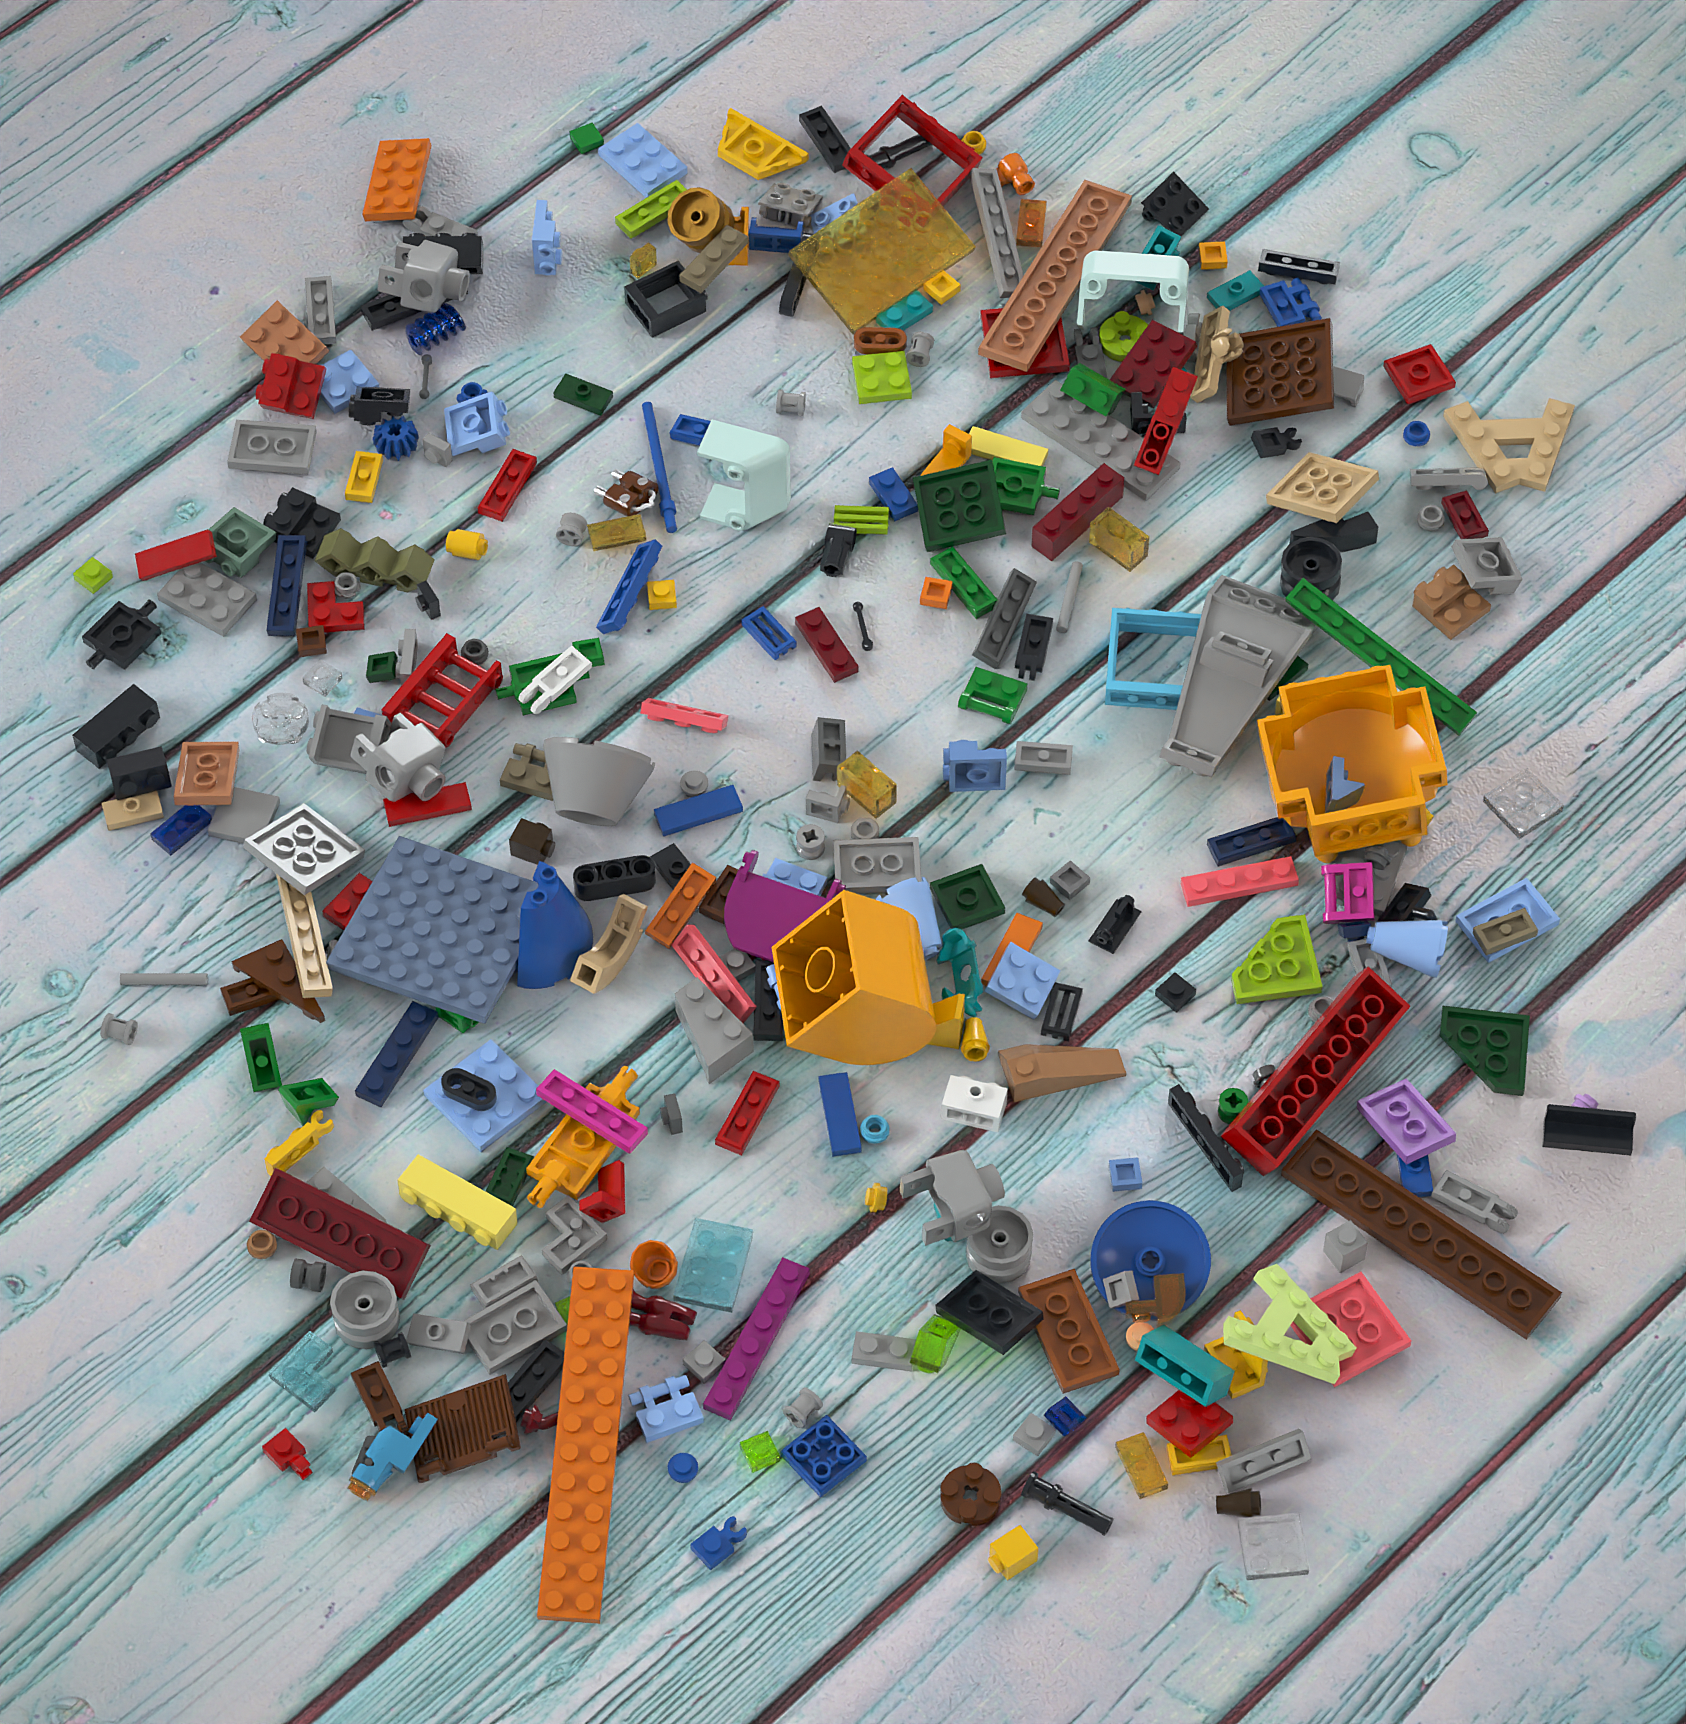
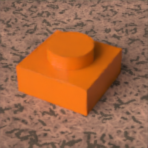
(936, 592)

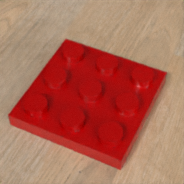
(1050, 359)

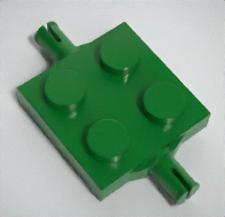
(1021, 485)
(522, 676)

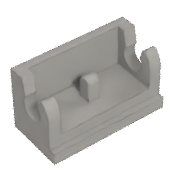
(1348, 385)

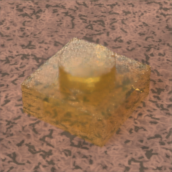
(643, 260)

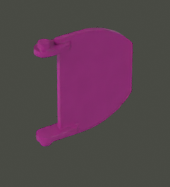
(765, 910)

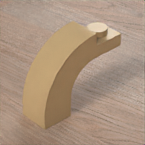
(608, 957)

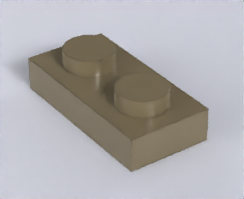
(1505, 931)

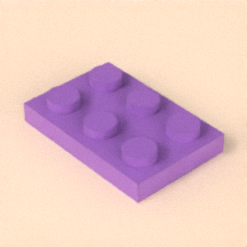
(1406, 1121)

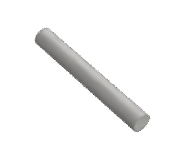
(1069, 597)
(163, 979)

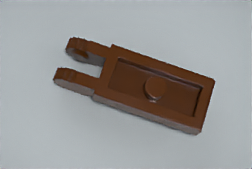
(378, 1397)

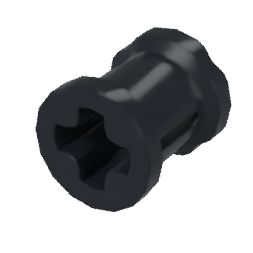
(392, 1350)

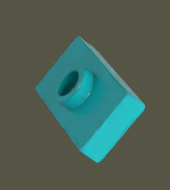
(1236, 291)

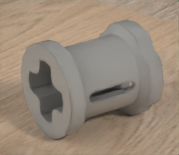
(919, 352)
(790, 402)
(118, 1029)
(802, 1407)

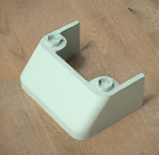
(1169, 271)
(756, 460)

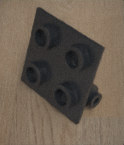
(1174, 205)

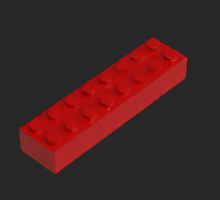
(1315, 1071)

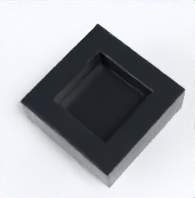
(427, 600)
(1175, 992)

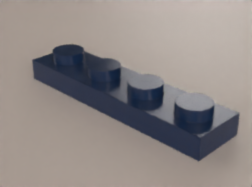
(286, 585)
(396, 1054)

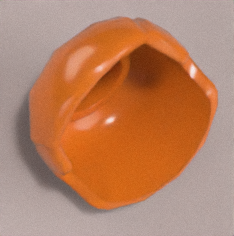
(654, 1264)

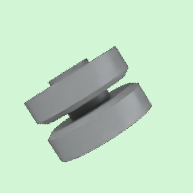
(1003, 1248)
(364, 1309)

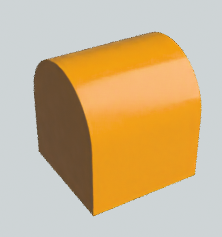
(855, 983)

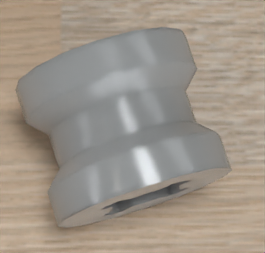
(571, 529)
(814, 848)

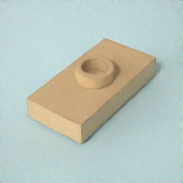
(132, 810)

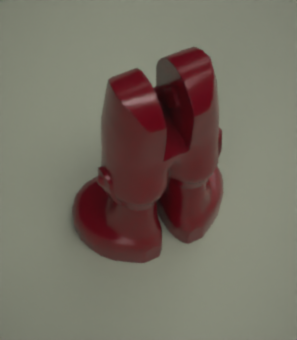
(662, 1317)

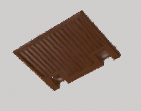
(465, 1427)

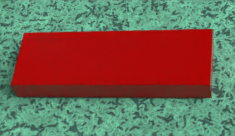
(507, 485)
(175, 555)
(411, 808)
(747, 1113)

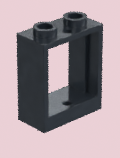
(654, 283)

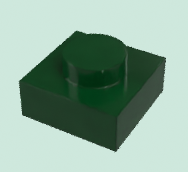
(381, 667)

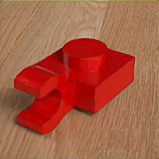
(287, 1451)

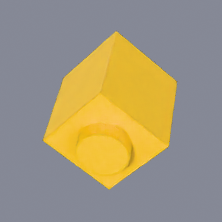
(1012, 1553)

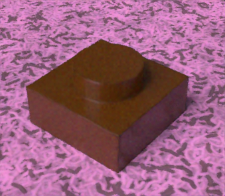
(311, 641)

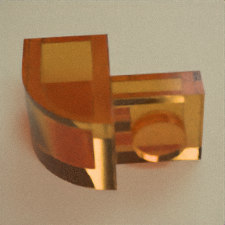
(1167, 1303)

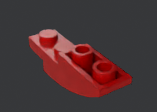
(1166, 421)

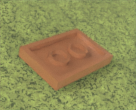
(283, 334)
(206, 773)

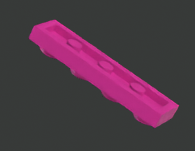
(592, 1111)

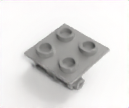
(795, 202)

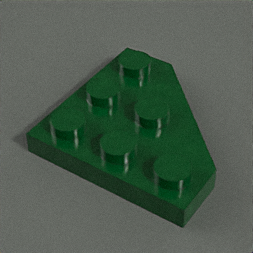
(1490, 1045)

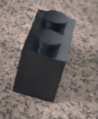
(139, 773)

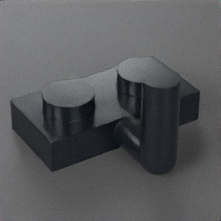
(1409, 905)

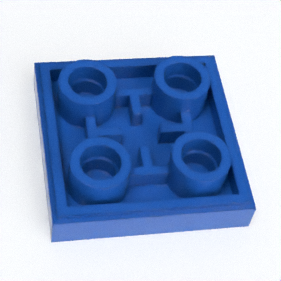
(823, 1456)

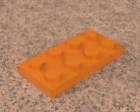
(397, 179)

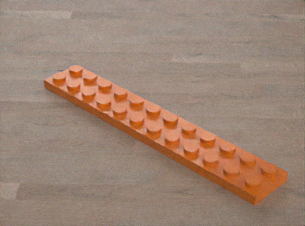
(586, 1446)

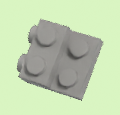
(1487, 564)

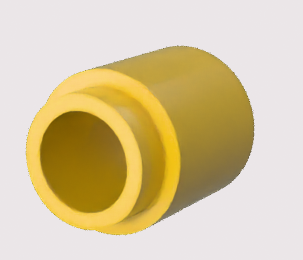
(466, 544)

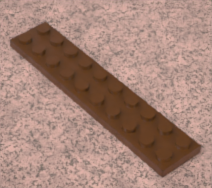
(1421, 1234)

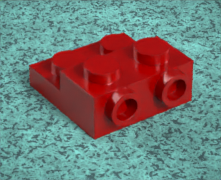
(290, 386)

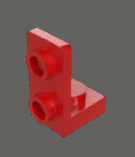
(610, 1197)

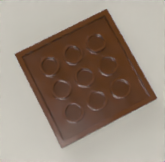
(1282, 373)

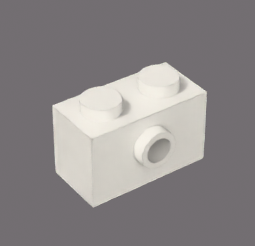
(974, 1103)

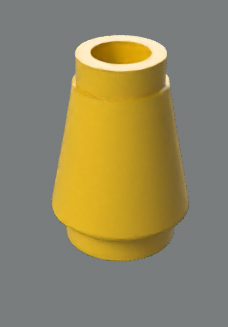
(974, 1041)

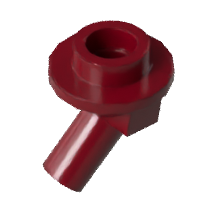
(534, 1420)

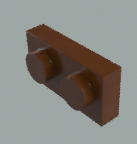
(715, 900)

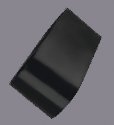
(627, 881)

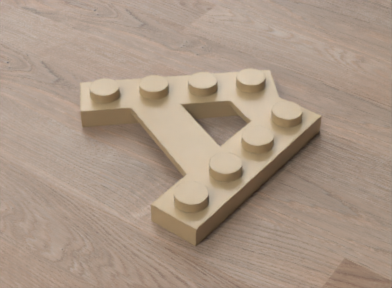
(1484, 437)

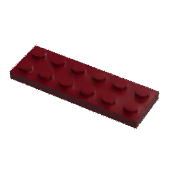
(338, 1231)

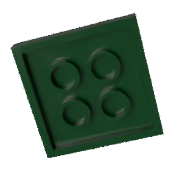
(959, 505)

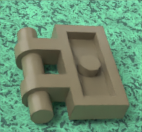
(525, 776)

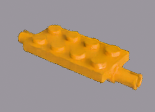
(576, 1152)

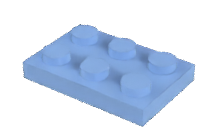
(642, 160)
(1507, 901)

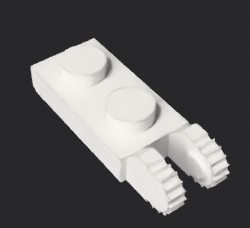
(556, 679)

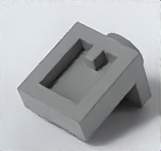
(826, 806)

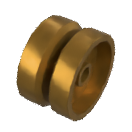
(698, 217)

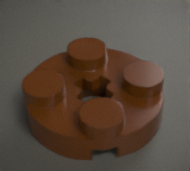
(970, 1478)

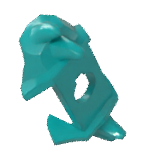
(961, 952)

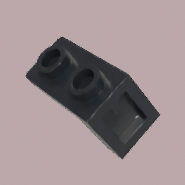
(1141, 418)

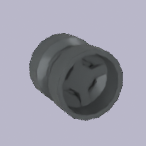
(308, 1275)

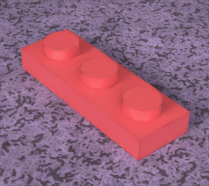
(684, 715)

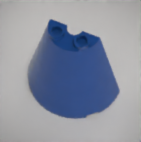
(551, 932)

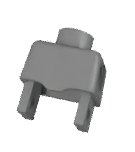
(425, 276)
(404, 762)
(959, 1192)

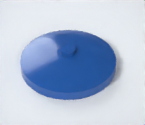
(1151, 1241)

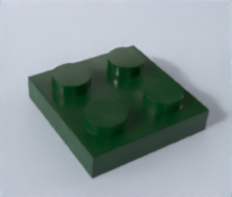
(967, 897)

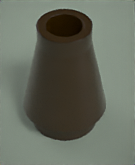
(1042, 896)
(1241, 1503)

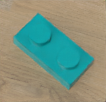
(906, 312)

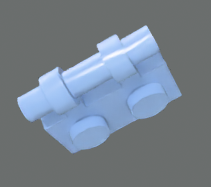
(669, 1416)

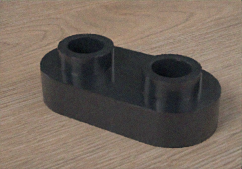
(471, 1089)

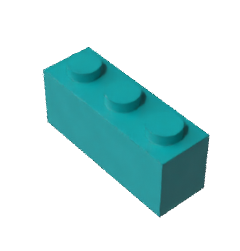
(1184, 1365)

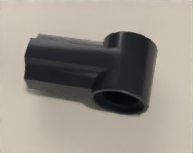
(838, 543)

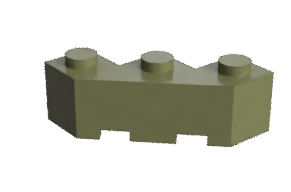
(374, 561)

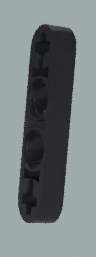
(793, 288)

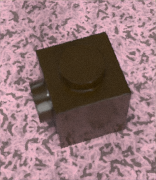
(531, 841)

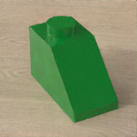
(261, 1057)

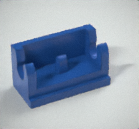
(774, 238)

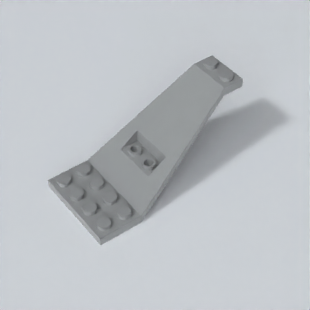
(1234, 665)

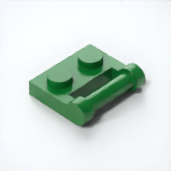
(995, 689)

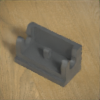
(827, 747)

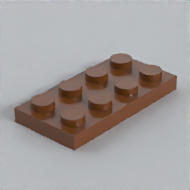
(1070, 1331)

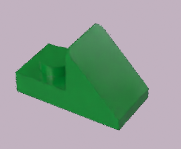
(307, 1096)

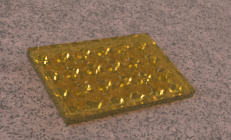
(881, 250)

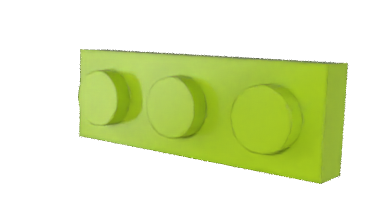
(648, 211)

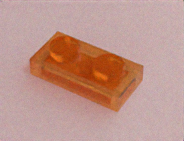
(1031, 223)

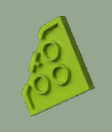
(1279, 964)

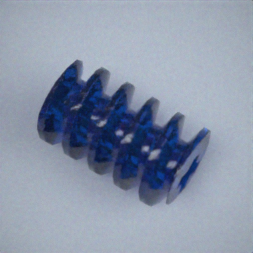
(432, 327)

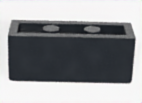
(1588, 1129)

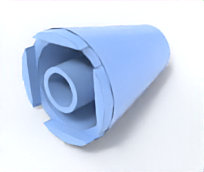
(917, 900)
(1411, 943)

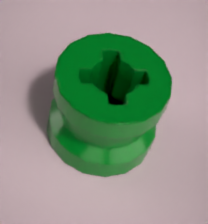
(1227, 1110)

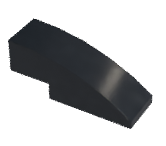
(1344, 535)

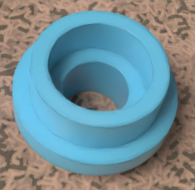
(874, 1122)

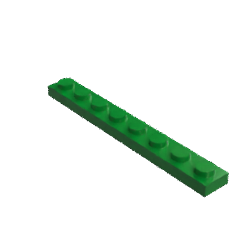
(1377, 652)

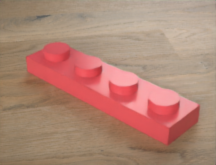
(1239, 881)
(712, 972)

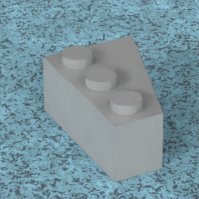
(713, 1029)

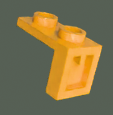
(955, 451)

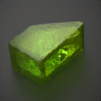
(934, 1344)

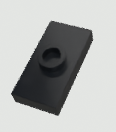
(671, 864)

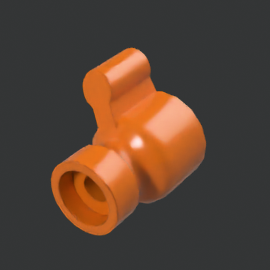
(1014, 170)

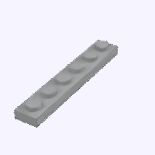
(997, 230)

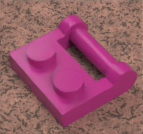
(1357, 892)

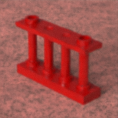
(430, 673)

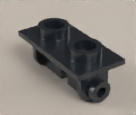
(1115, 924)

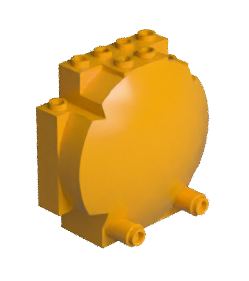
(1384, 743)

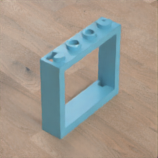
(1145, 621)

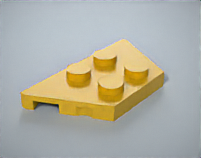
(757, 148)

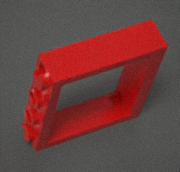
(928, 128)

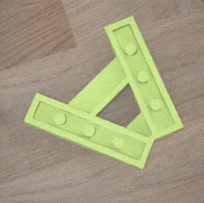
(1268, 1338)

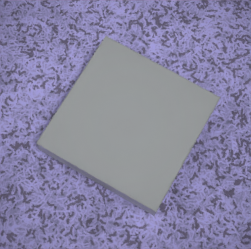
(244, 817)

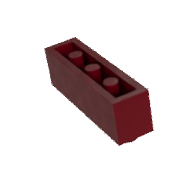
(1076, 511)

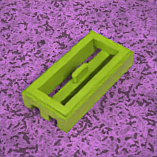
(862, 516)

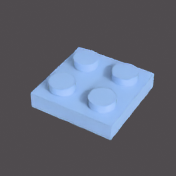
(342, 378)
(1022, 980)

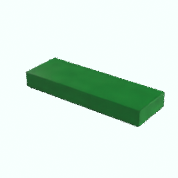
(965, 582)

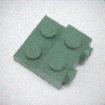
(239, 542)

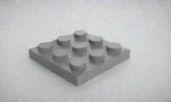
(304, 849)

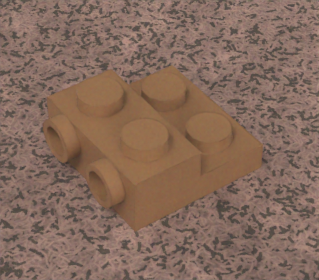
(1449, 602)

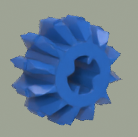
(395, 437)

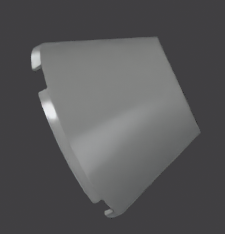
(594, 780)

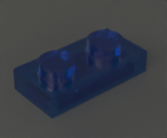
(181, 828)

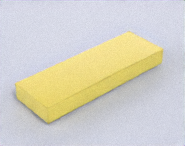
(990, 445)

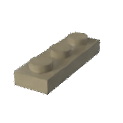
(714, 259)

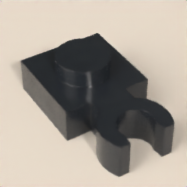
(1273, 443)

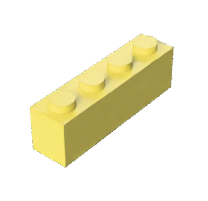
(457, 1202)

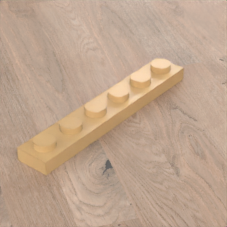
(305, 941)

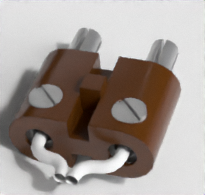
(629, 494)

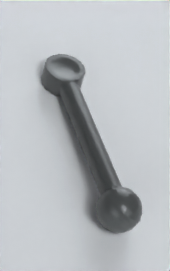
(426, 361)

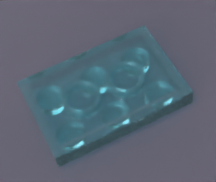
(713, 1265)

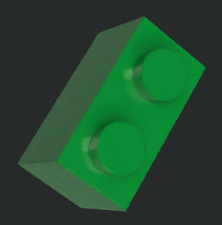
(1092, 389)

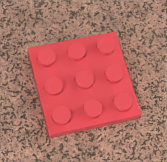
(1366, 1322)

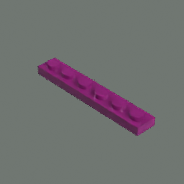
(756, 1339)

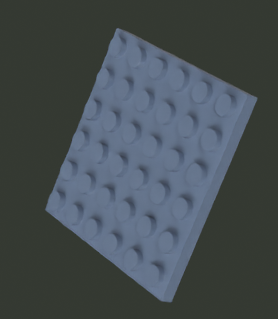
(436, 930)

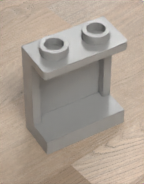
(336, 736)

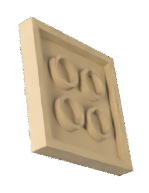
(1322, 487)

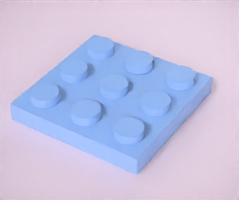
(514, 1094)

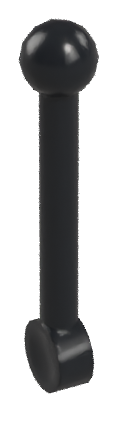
(867, 644)

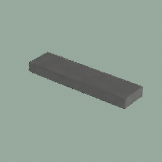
(1004, 618)

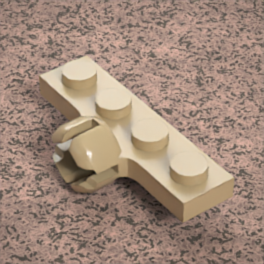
(1213, 351)

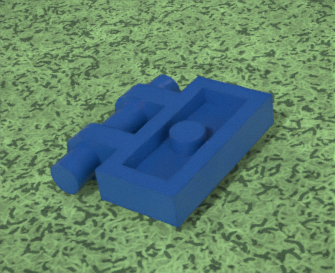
(1282, 304)

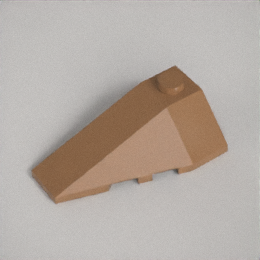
(1052, 1069)

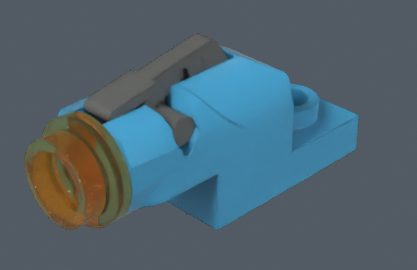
(384, 1452)

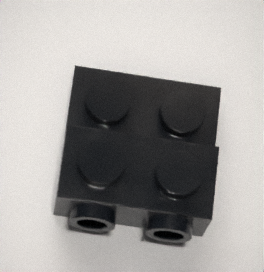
(372, 401)
(302, 515)

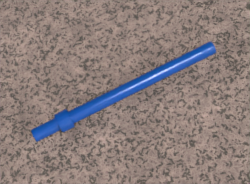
(666, 506)

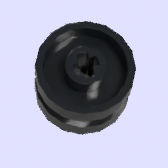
(1314, 561)

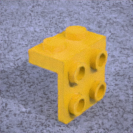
(1249, 1369)

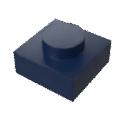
(1353, 930)

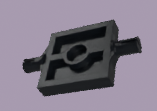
(121, 634)

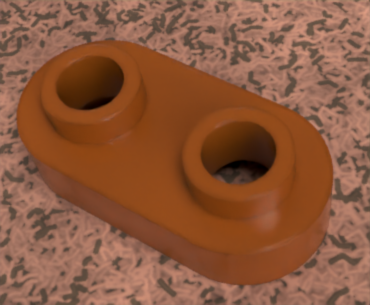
(879, 340)

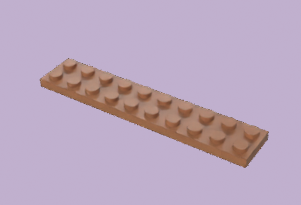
(1054, 276)

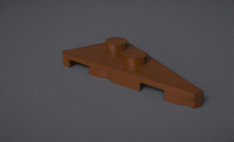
(276, 971)

